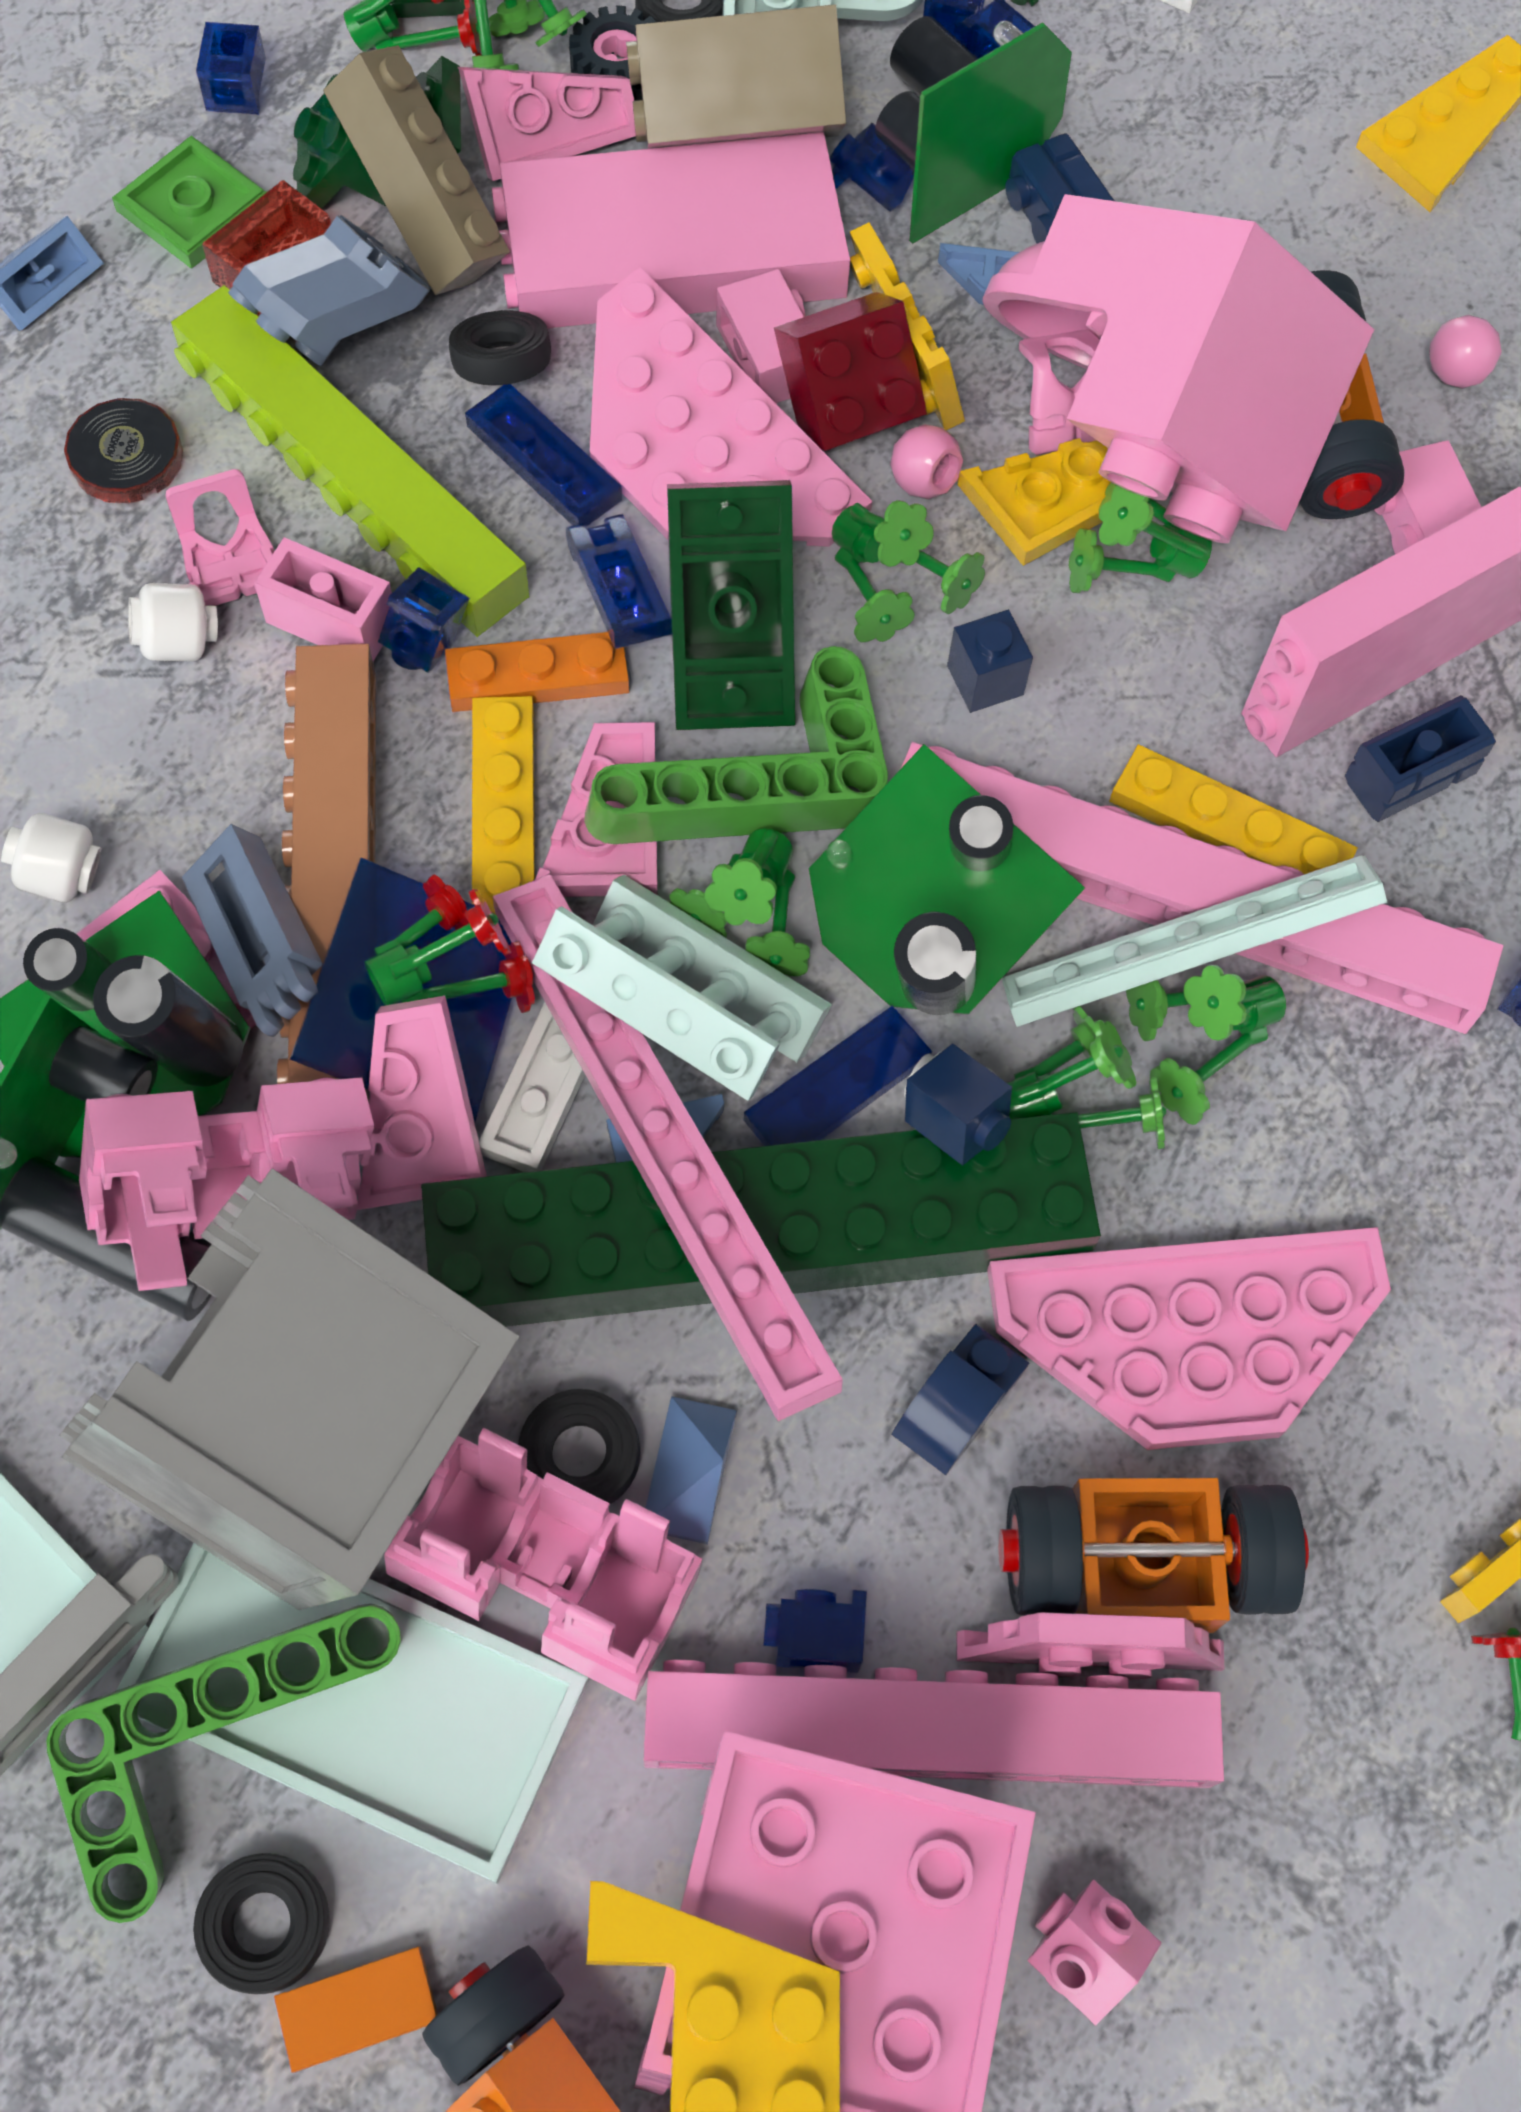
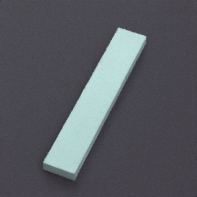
(1193, 939)

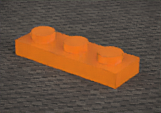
(537, 668)

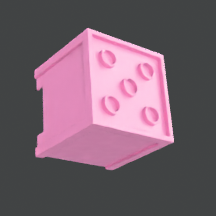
(879, 1881)

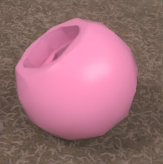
(1464, 351)
(926, 461)

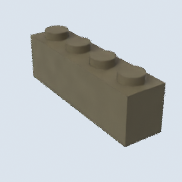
(416, 169)

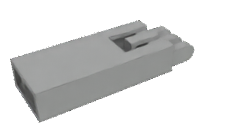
(76, 1650)

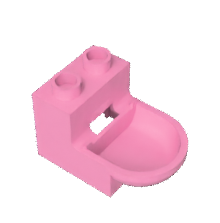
(1209, 356)

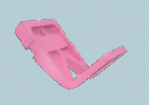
(1051, 398)
(215, 568)

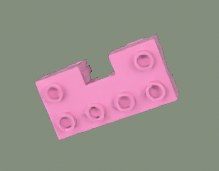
(161, 1166)
(603, 1575)

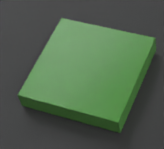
(186, 199)

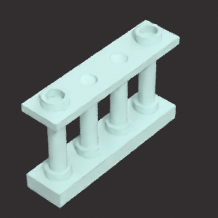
(682, 985)

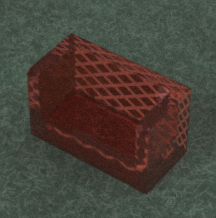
(264, 228)

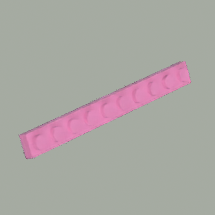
(681, 1176)

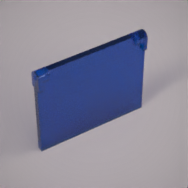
(341, 1015)

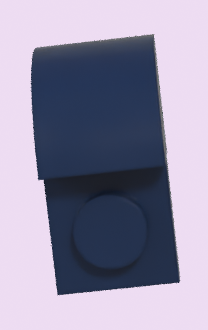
(959, 1398)

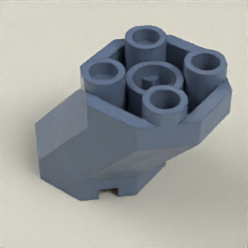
(328, 289)

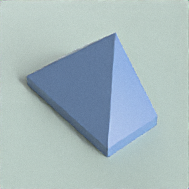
(44, 271)
(691, 1467)

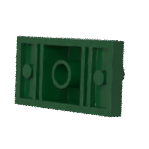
(732, 604)

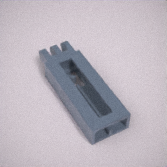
(251, 923)

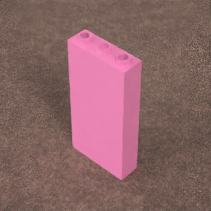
(680, 214)
(1389, 626)

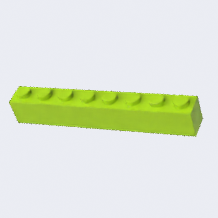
(348, 458)

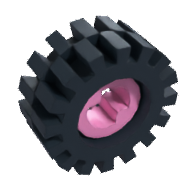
(603, 38)

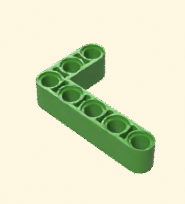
(760, 780)
(196, 1714)

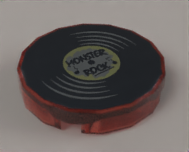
(123, 450)

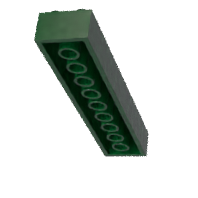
(824, 1208)

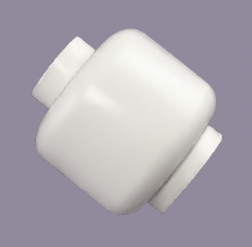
(171, 622)
(51, 857)

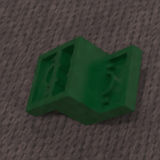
(328, 157)

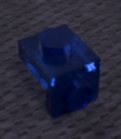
(871, 167)

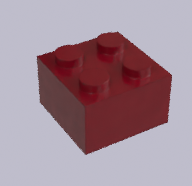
(851, 370)

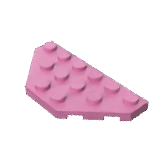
(687, 413)
(1194, 1334)

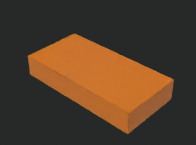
(356, 2009)

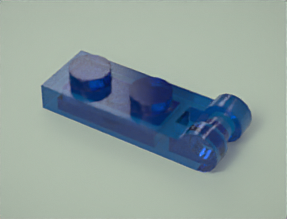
(619, 581)

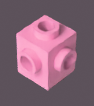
(1092, 1950)

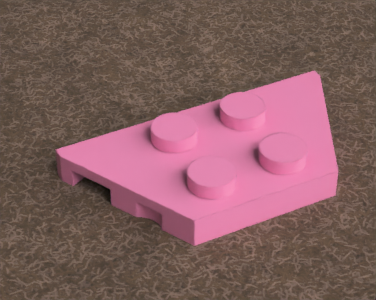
(1071, 1641)

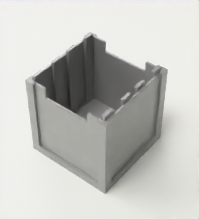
(299, 1399)

